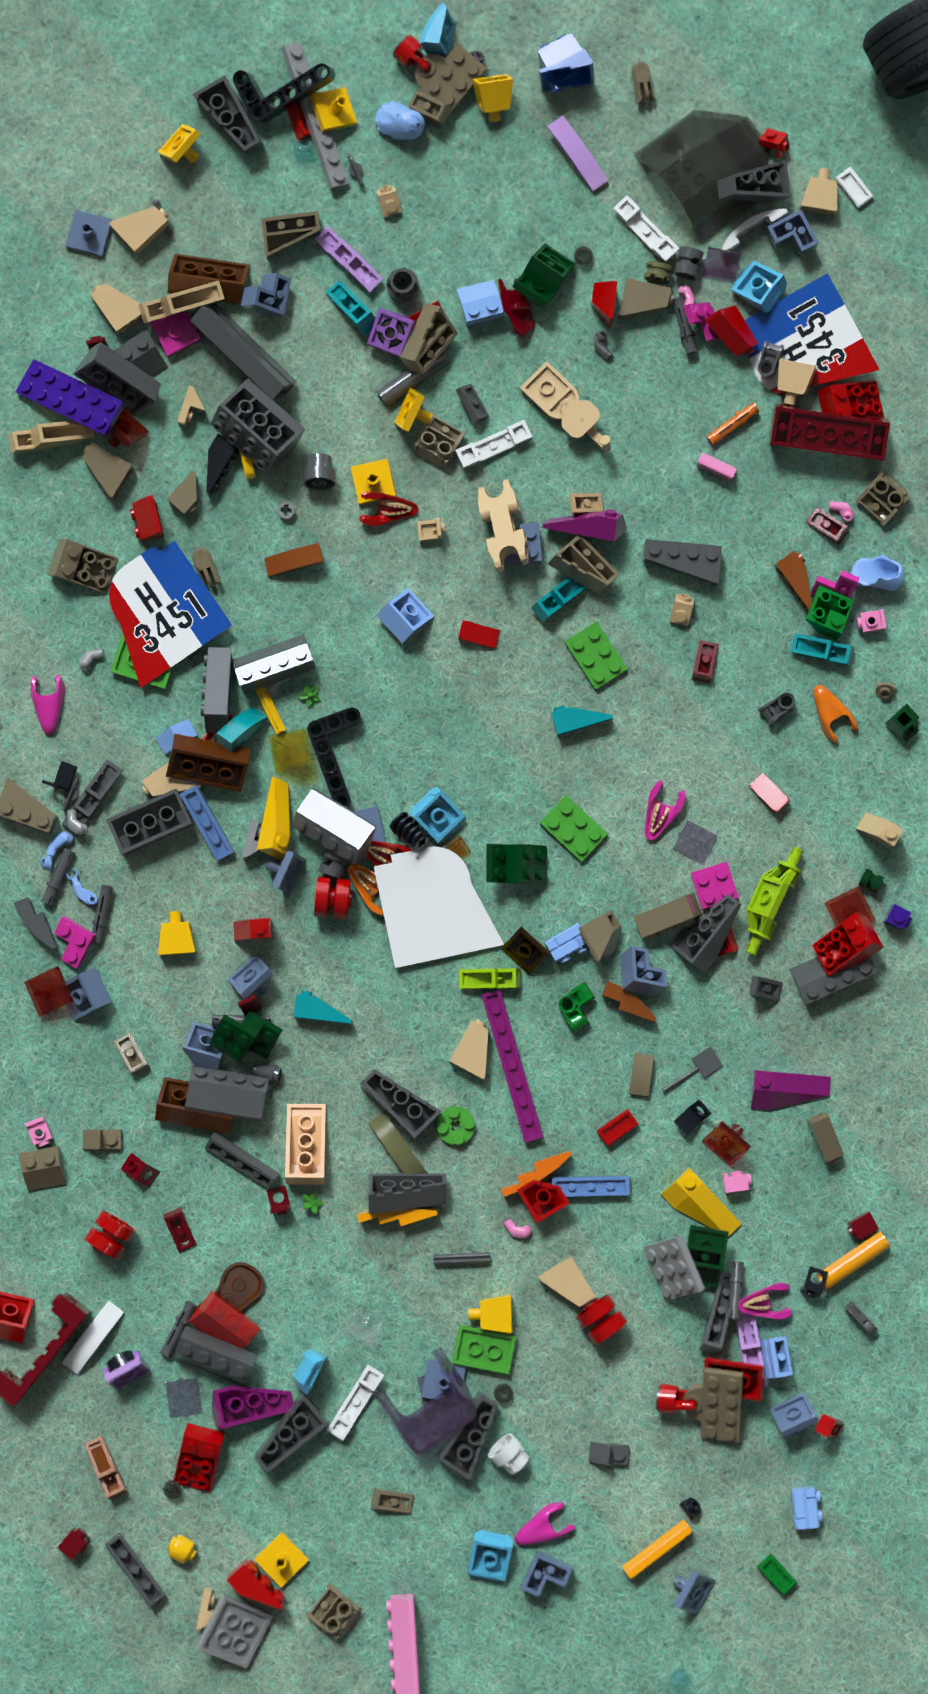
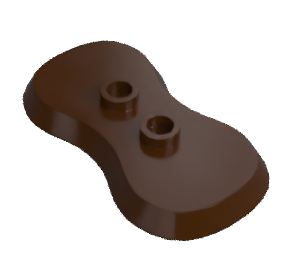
(240, 1285)

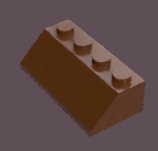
(195, 271)
(207, 763)
(171, 1109)

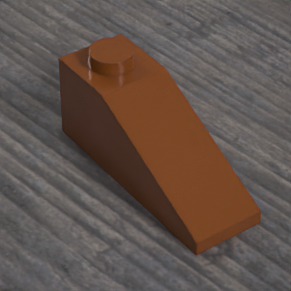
(795, 575)

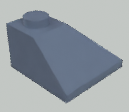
(199, 1050)

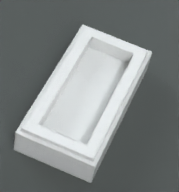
(854, 187)

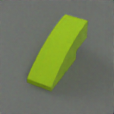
(490, 978)

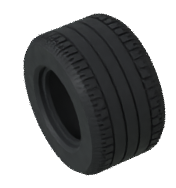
(900, 50)

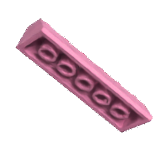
(403, 1644)

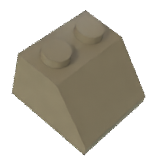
(42, 1168)

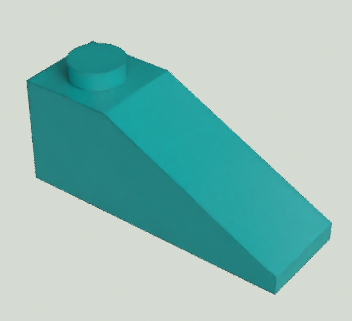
(352, 307)
(573, 719)
(314, 1008)

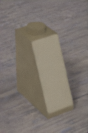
(643, 299)
(107, 468)
(825, 1137)

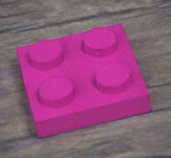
(176, 332)
(713, 884)

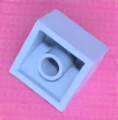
(480, 303)
(405, 615)

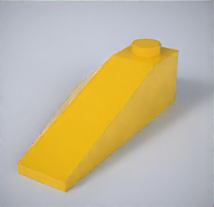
(275, 827)
(697, 1201)

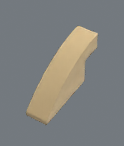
(181, 301)
(48, 436)

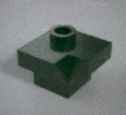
(903, 723)

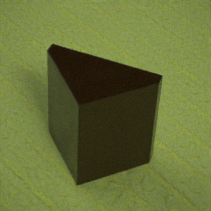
(525, 950)

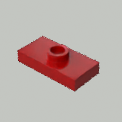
(617, 1127)

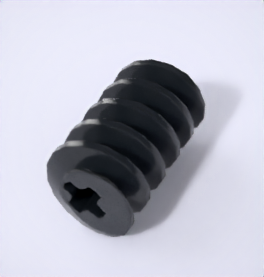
(410, 832)

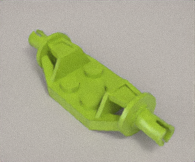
(768, 898)

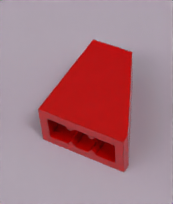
(733, 330)
(253, 929)

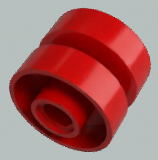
(326, 897)
(112, 1230)
(598, 1315)

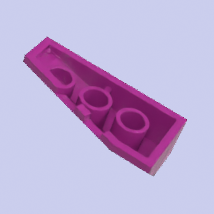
(601, 525)
(782, 1089)
(244, 1404)

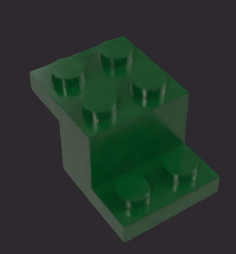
(544, 275)
(516, 863)
(239, 1038)
(708, 1252)

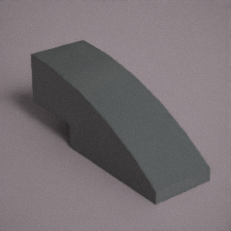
(35, 922)

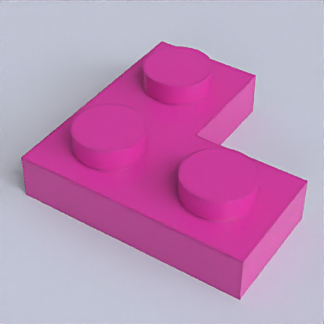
(697, 314)
(845, 584)
(78, 938)

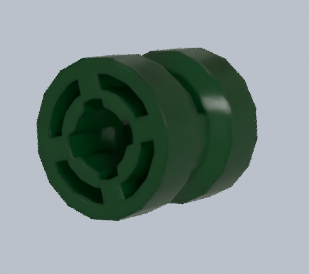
(871, 881)

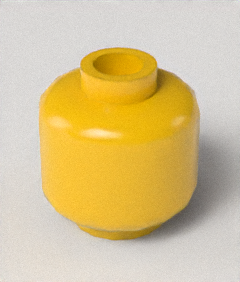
(181, 1549)

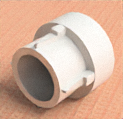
(508, 1454)

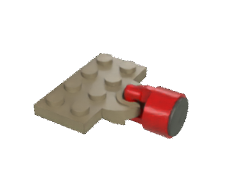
(440, 77)
(713, 1403)

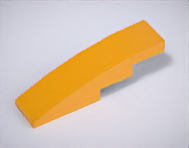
(405, 1216)

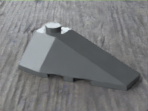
(705, 938)

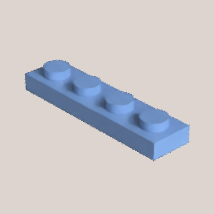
(207, 822)
(593, 1185)

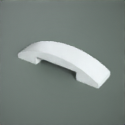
(770, 216)
(645, 229)
(494, 444)
(93, 1337)
(355, 1402)

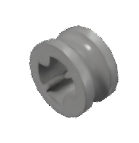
(291, 507)

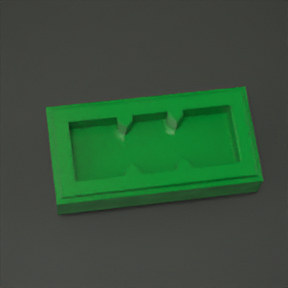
(777, 1574)

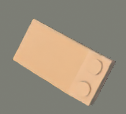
(305, 1144)

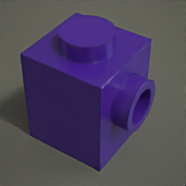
(898, 917)

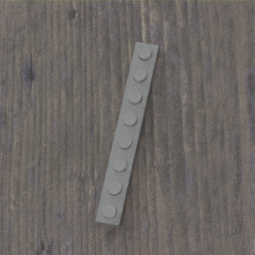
(324, 140)

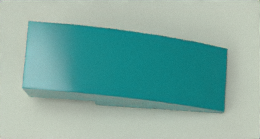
(557, 598)
(822, 649)
(240, 728)

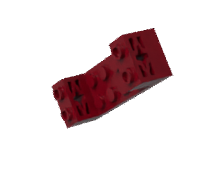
(829, 432)
(71, 1312)

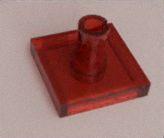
(127, 430)
(847, 904)
(48, 991)
(727, 1142)

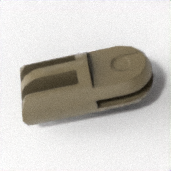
(642, 83)
(204, 563)

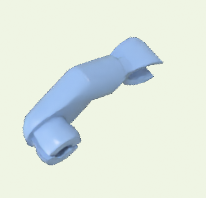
(54, 845)
(81, 893)

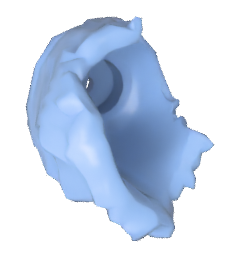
(399, 121)
(879, 573)

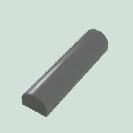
(408, 379)
(241, 1160)
(135, 1569)

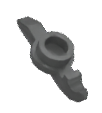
(355, 170)
(71, 795)

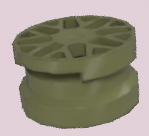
(657, 272)

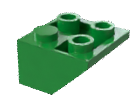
(829, 612)

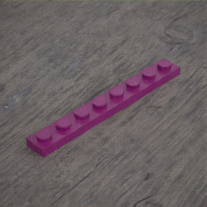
(512, 1065)

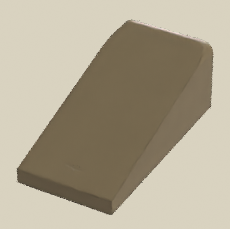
(430, 107)
(131, 1054)
(391, 1500)

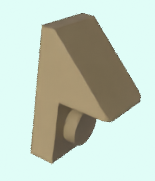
(102, 1139)

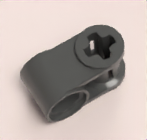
(770, 358)
(776, 708)

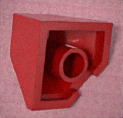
(542, 1198)

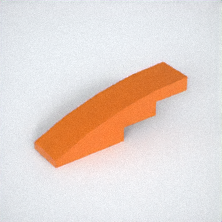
(543, 1168)

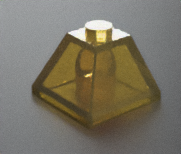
(290, 750)

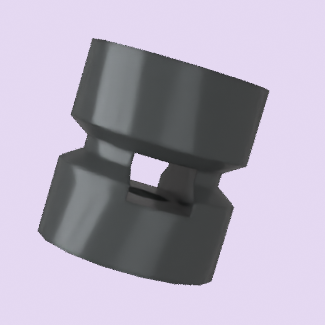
(688, 263)
(332, 865)

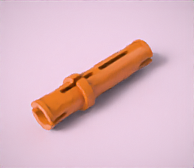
(751, 410)

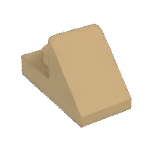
(190, 402)
(585, 503)
(206, 1612)

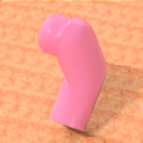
(687, 292)
(844, 510)
(517, 1232)

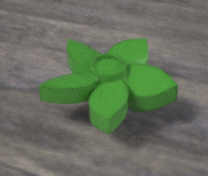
(309, 695)
(311, 1202)

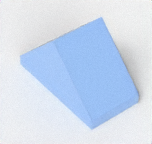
(166, 738)

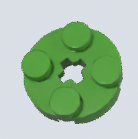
(466, 1123)

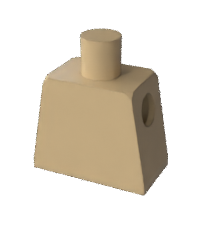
(820, 194)
(794, 379)

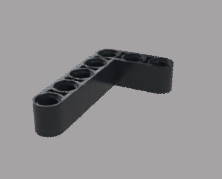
(283, 93)
(329, 754)

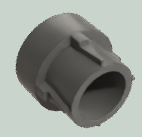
(407, 294)
(319, 472)

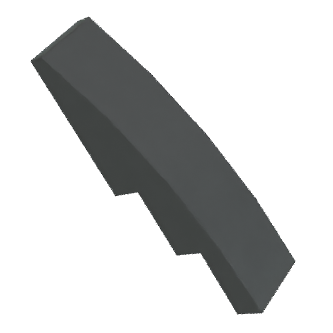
(95, 792)

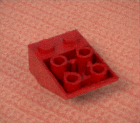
(852, 399)
(847, 944)
(198, 1457)
(253, 1585)

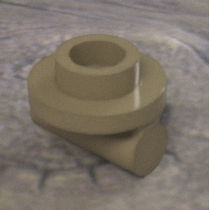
(885, 690)

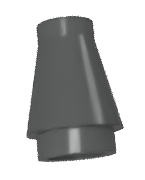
(272, 1072)

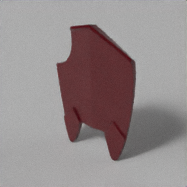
(517, 309)

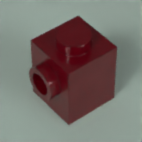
(862, 1226)
(74, 1543)

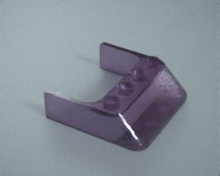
(436, 1418)

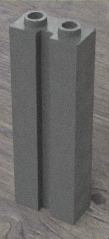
(243, 350)

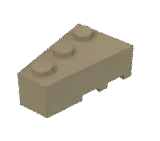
(288, 230)
(428, 339)
(585, 565)
(23, 808)
(668, 916)

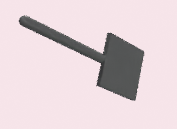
(705, 1062)

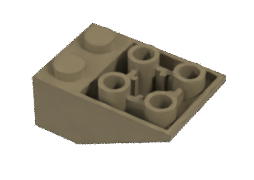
(82, 565)

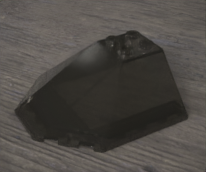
(699, 153)

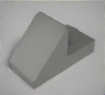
(251, 845)

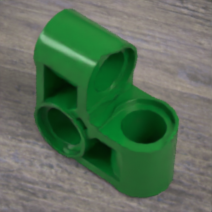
(574, 1016)

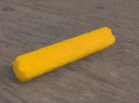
(270, 710)

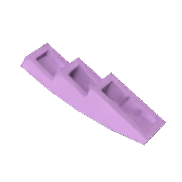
(577, 153)
(348, 259)
(749, 1340)

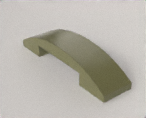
(396, 1145)

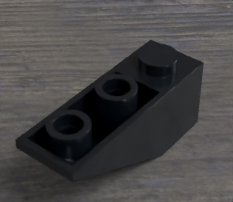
(219, 457)

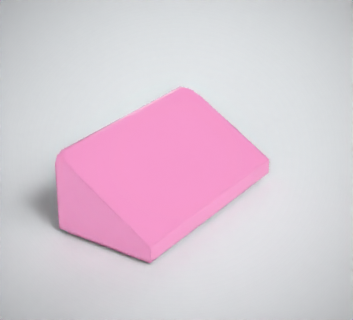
(716, 466)

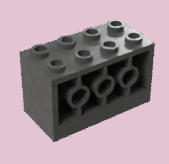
(257, 426)

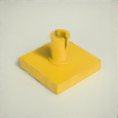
(333, 109)
(180, 144)
(411, 410)
(372, 478)
(281, 1559)

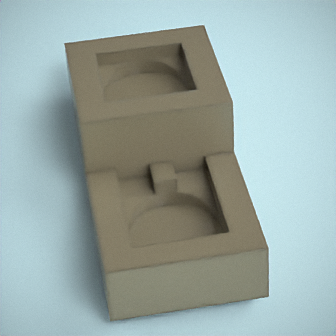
(641, 1074)

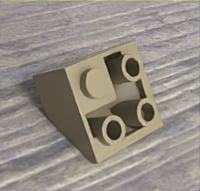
(601, 935)

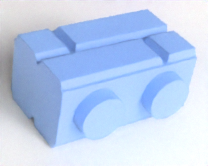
(566, 943)
(776, 1357)
(805, 1507)

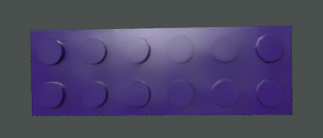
(70, 397)

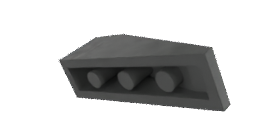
(718, 1317)

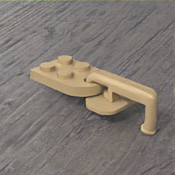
(561, 402)

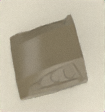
(438, 441)
(884, 502)
(335, 1612)

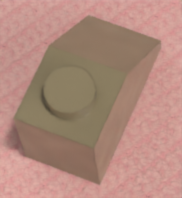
(186, 495)

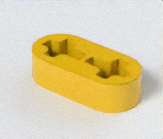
(248, 467)

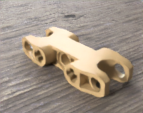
(506, 538)

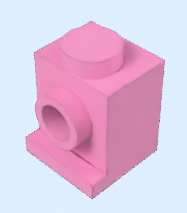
(879, 624)
(40, 1123)
(736, 1181)

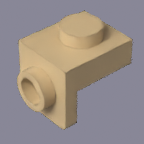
(388, 200)
(430, 529)
(682, 609)

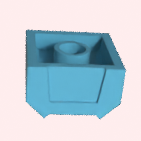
(438, 32)
(760, 286)
(438, 815)
(308, 1370)
(490, 1556)

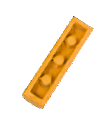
(855, 1259)
(657, 1549)

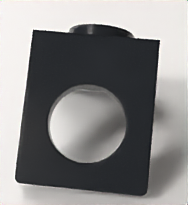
(64, 776)
(692, 1117)
(811, 1289)

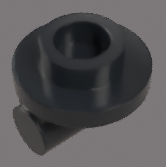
(691, 1507)

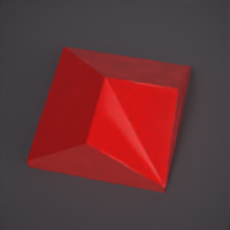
(604, 300)

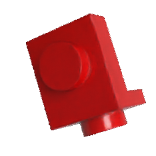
(776, 140)

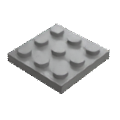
(673, 1268)
(234, 1631)

